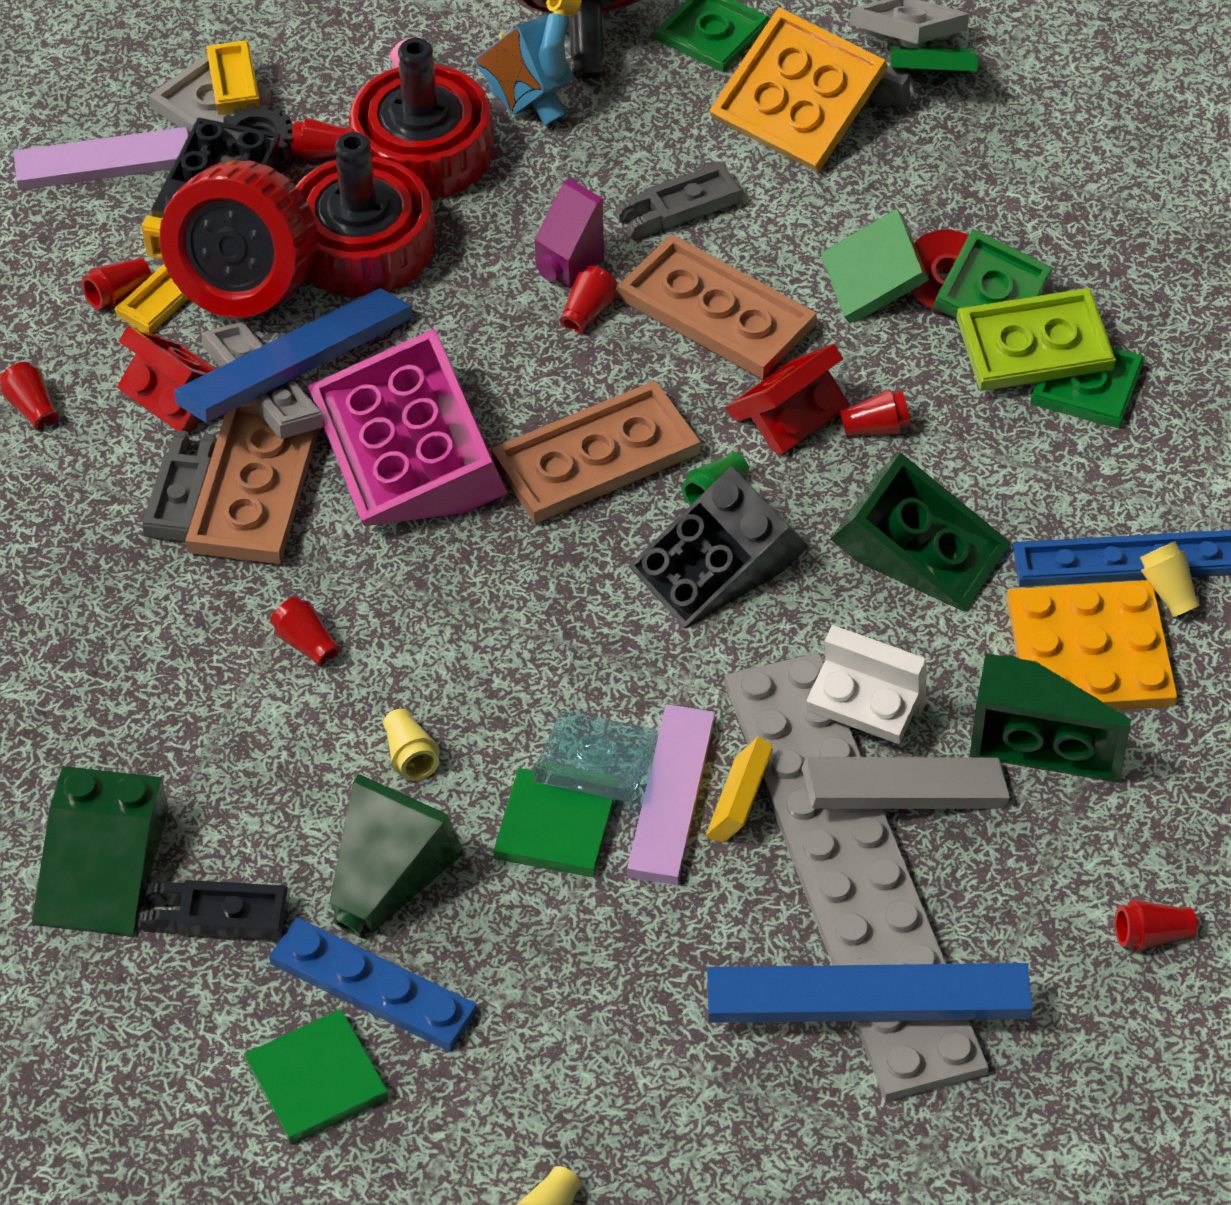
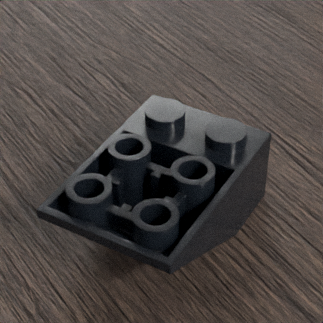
(211, 144)
(717, 550)

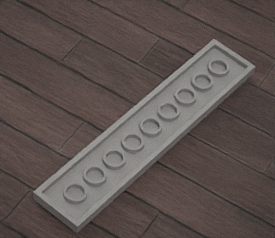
(851, 876)

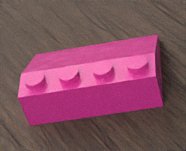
(407, 435)

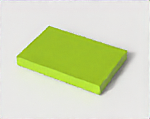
(1035, 339)

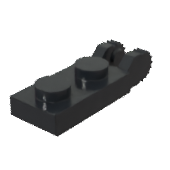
(217, 909)

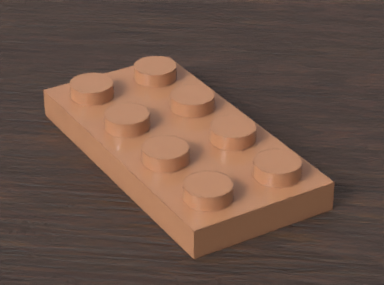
(717, 306)
(595, 451)
(250, 490)

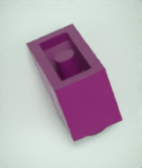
(570, 234)

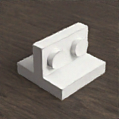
(868, 685)

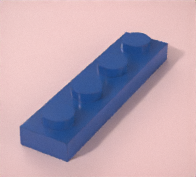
(373, 984)

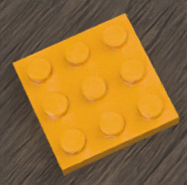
(798, 89)
(1098, 639)

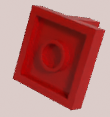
(157, 371)
(793, 399)

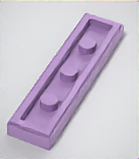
(98, 158)
(671, 795)

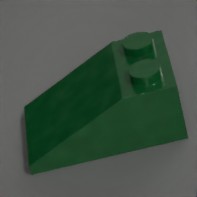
(920, 535)
(1045, 722)
(99, 850)

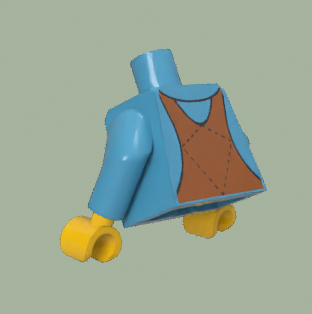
(531, 63)

